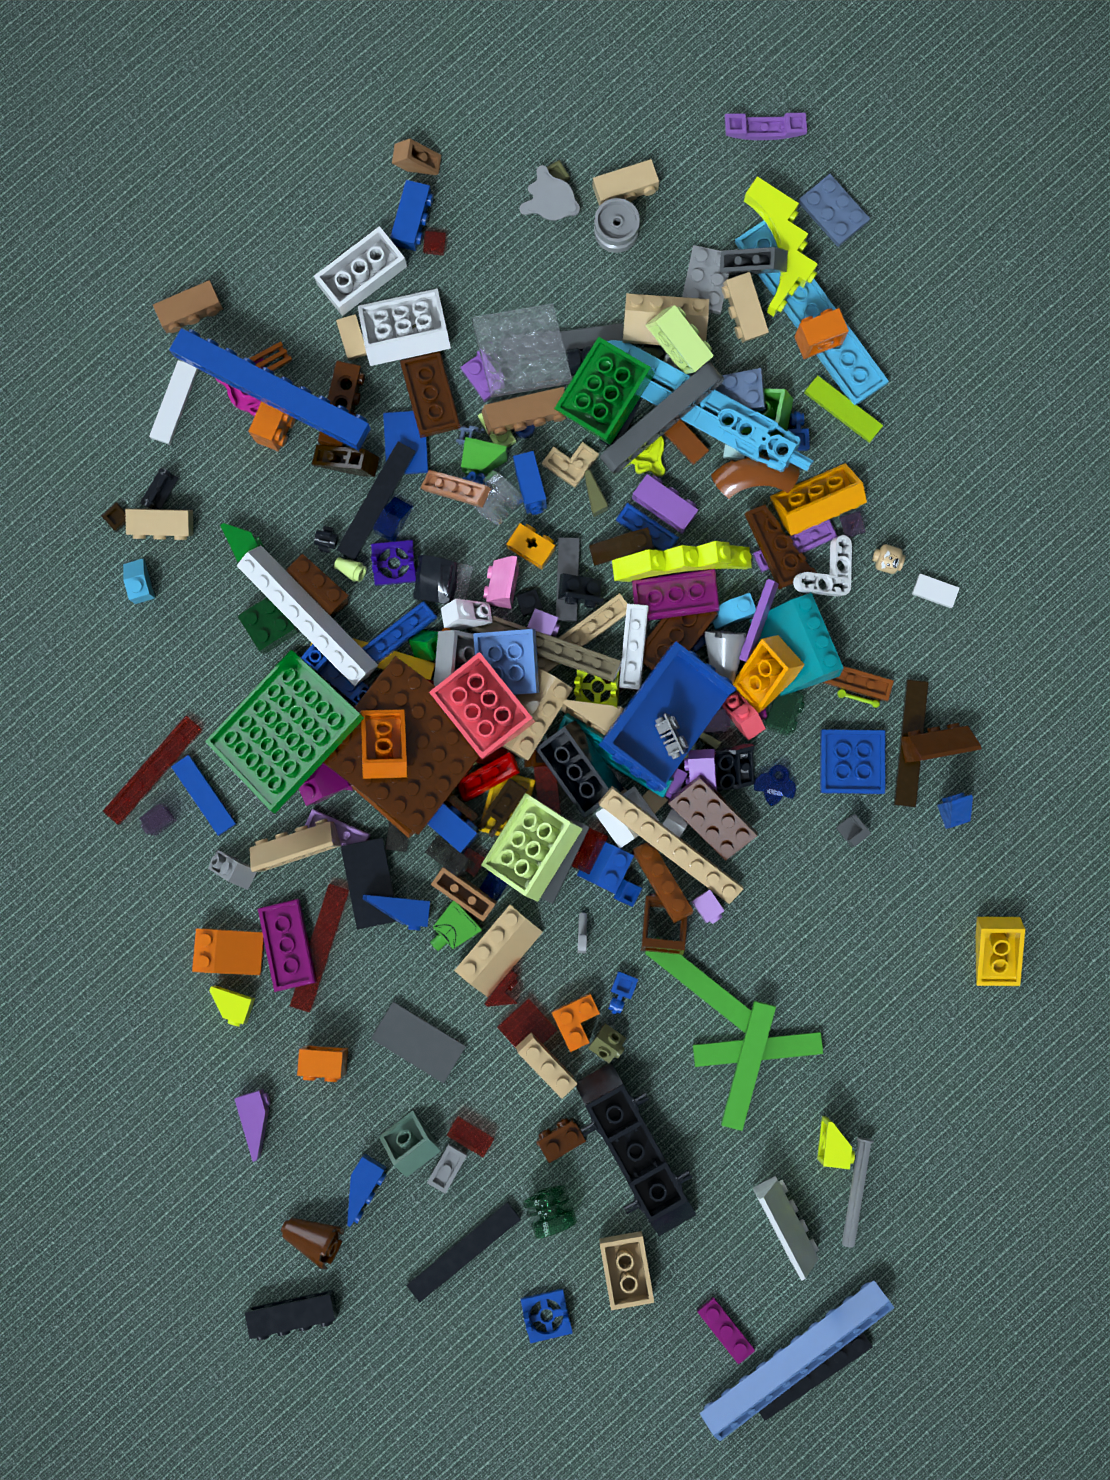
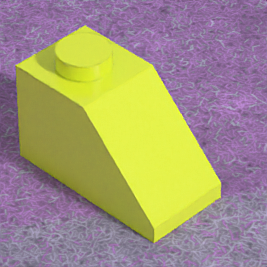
(232, 1005)

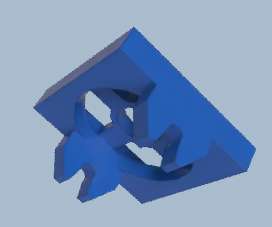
(536, 1335)

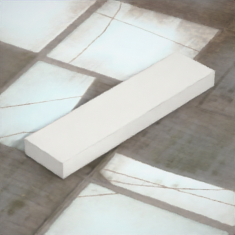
(173, 402)
(633, 646)

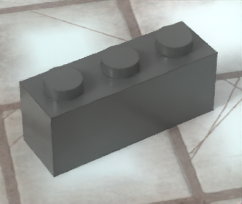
(753, 261)

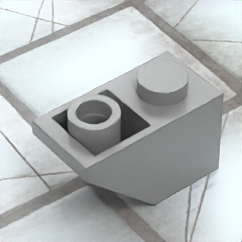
(232, 869)

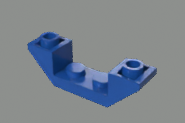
(333, 675)

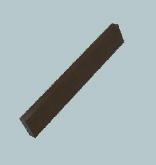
(912, 720)

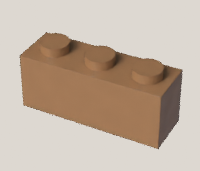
(188, 307)
(464, 893)

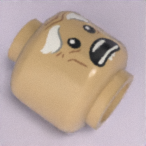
(888, 559)

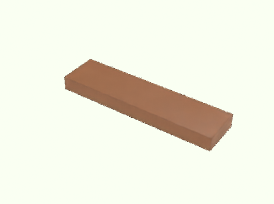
(455, 488)

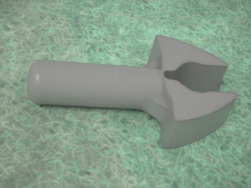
(582, 932)

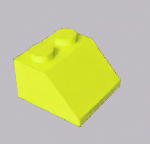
(833, 1147)

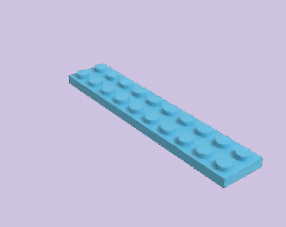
(848, 363)

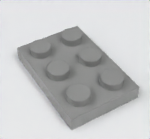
(705, 278)

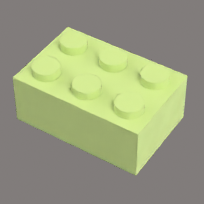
(680, 339)

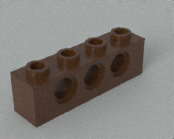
(343, 374)

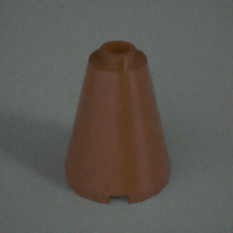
(313, 1239)

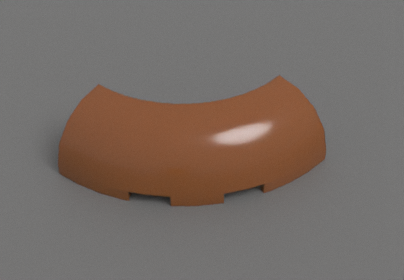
(748, 473)

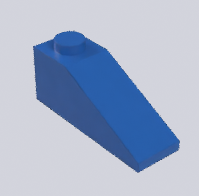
(405, 911)

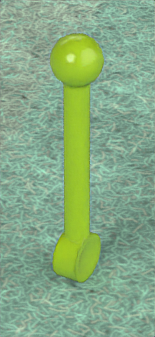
(841, 693)

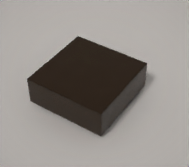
(115, 517)

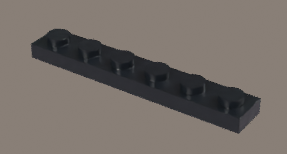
(836, 1362)

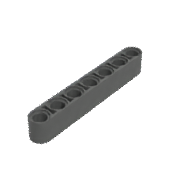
(662, 418)

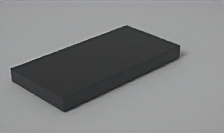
(367, 875)

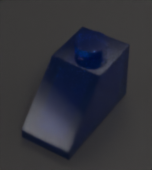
(392, 519)

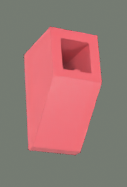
(743, 716)

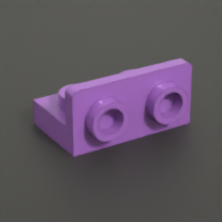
(475, 374)

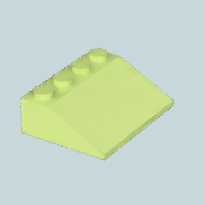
(531, 847)

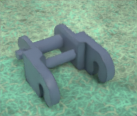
(471, 430)

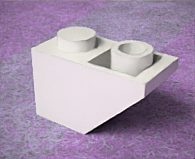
(466, 614)

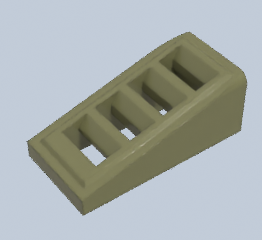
(596, 498)

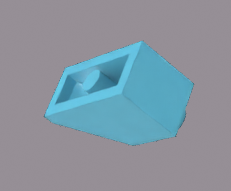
(137, 581)
(735, 611)

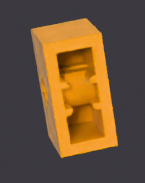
(536, 555)

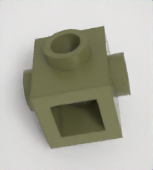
(607, 1043)

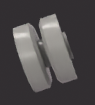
(616, 225)

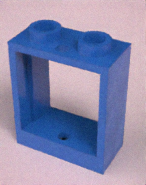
(530, 483)

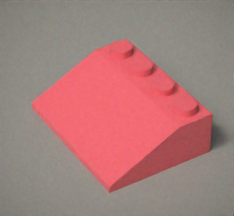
(482, 706)

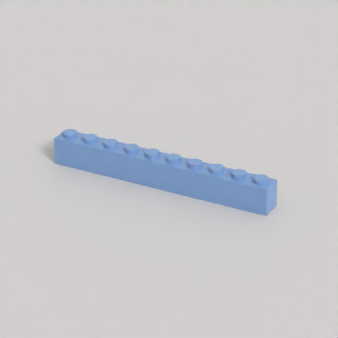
(796, 1360)

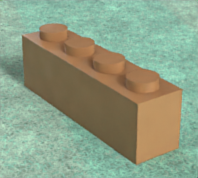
(522, 412)

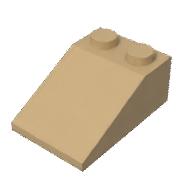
(595, 715)

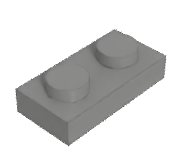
(447, 1168)

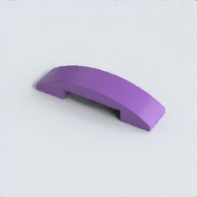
(765, 127)

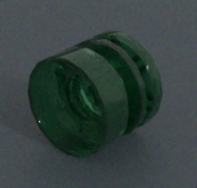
(551, 1215)

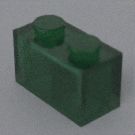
(783, 713)

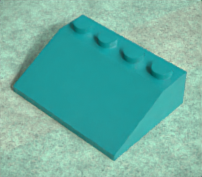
(806, 634)

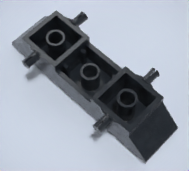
(622, 1127)

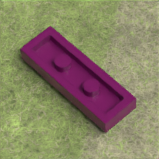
(725, 1330)

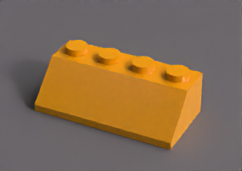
(819, 499)

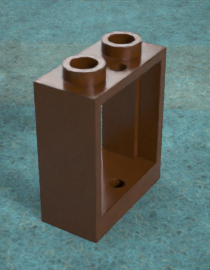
(660, 945)

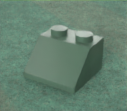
(409, 1144)

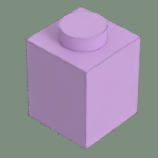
(544, 623)
(708, 907)

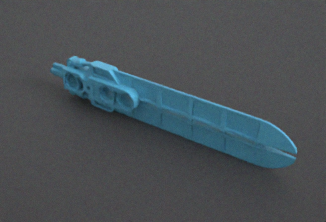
(725, 407)

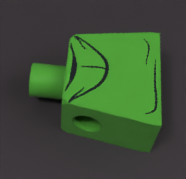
(454, 927)

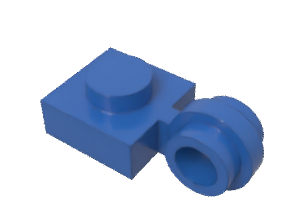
(797, 420)
(623, 986)

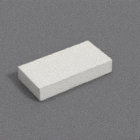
(935, 590)

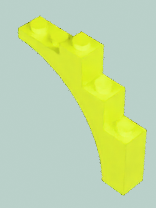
(779, 214)
(681, 559)

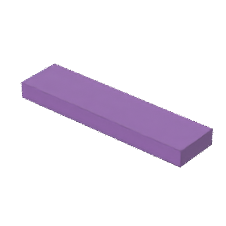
(804, 541)
(759, 619)

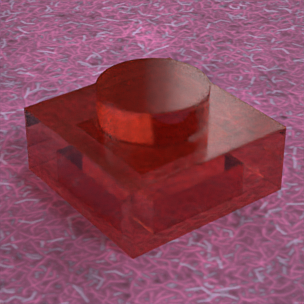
(434, 243)

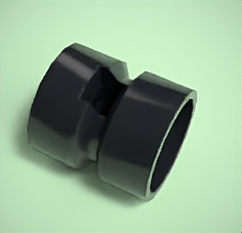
(576, 357)

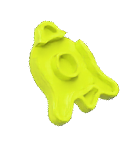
(650, 459)

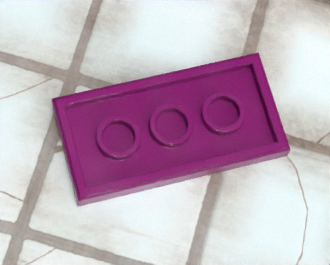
(678, 594)
(287, 945)

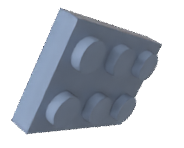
(834, 210)
(745, 388)

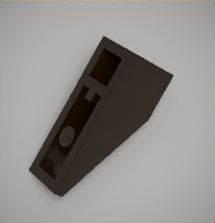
(346, 460)
(621, 546)

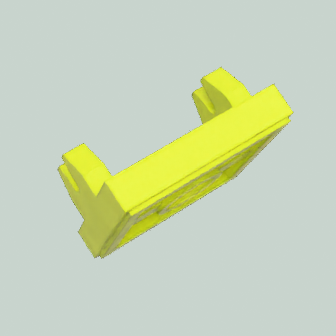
(613, 687)

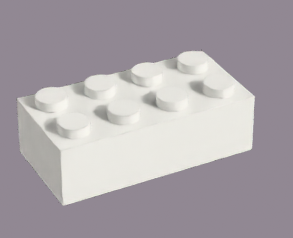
(360, 271)

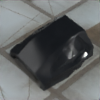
(435, 579)
(734, 767)

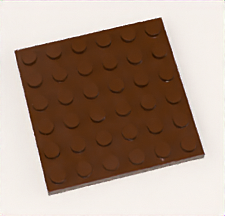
(434, 749)

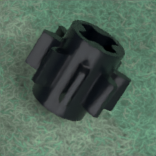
(326, 539)

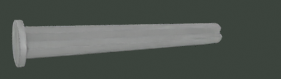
(856, 1191)

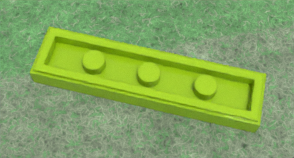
(843, 409)

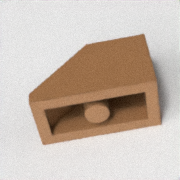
(416, 158)

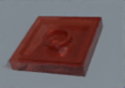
(523, 1021)

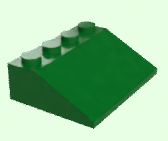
(604, 390)

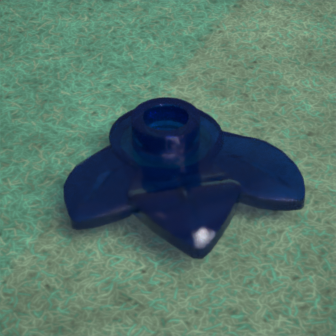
(775, 788)

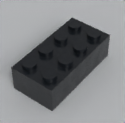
(578, 767)

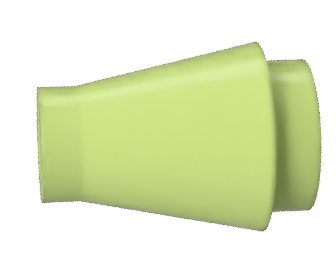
(352, 569)

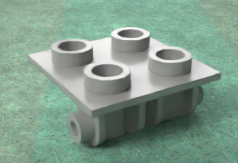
(671, 724)

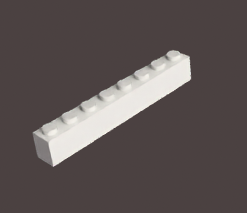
(307, 615)

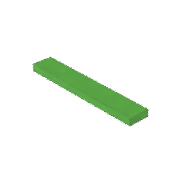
(703, 987)
(775, 1048)
(748, 1065)

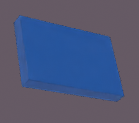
(403, 428)

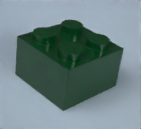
(267, 625)

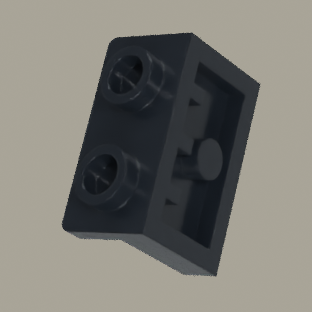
(580, 590)

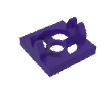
(379, 548)

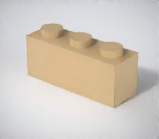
(627, 183)
(745, 307)
(159, 523)
(546, 1065)

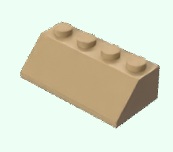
(643, 308)
(543, 709)
(294, 846)
(498, 951)

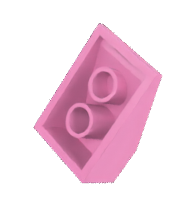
(502, 583)

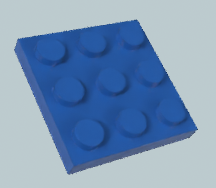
(852, 761)

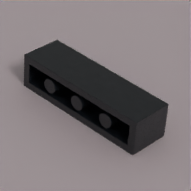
(291, 1314)

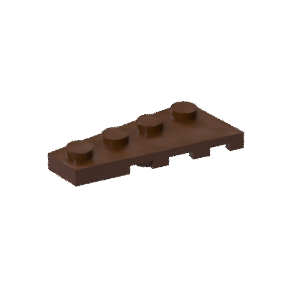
(776, 547)

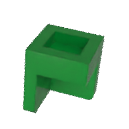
(424, 645)

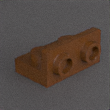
(560, 1140)

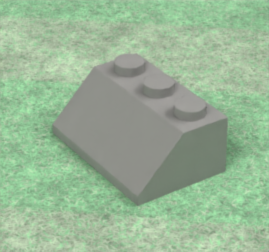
(452, 652)

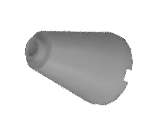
(724, 651)

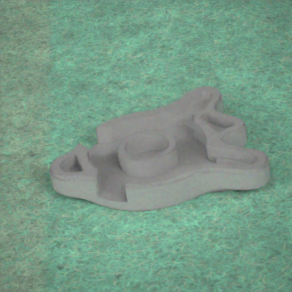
(551, 197)

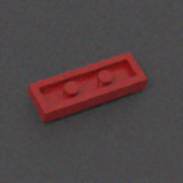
(488, 777)

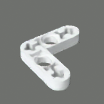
(836, 576)

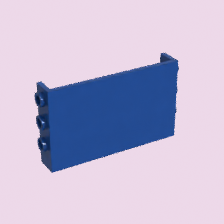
(677, 687)

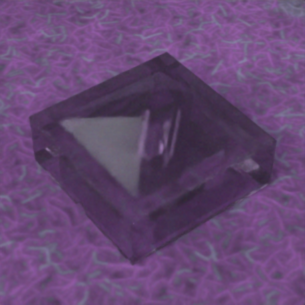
(852, 524)

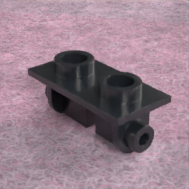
(159, 489)

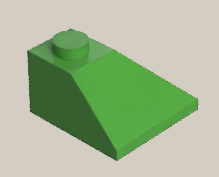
(482, 456)

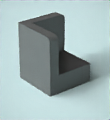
(853, 830)

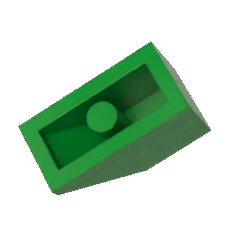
(240, 540)

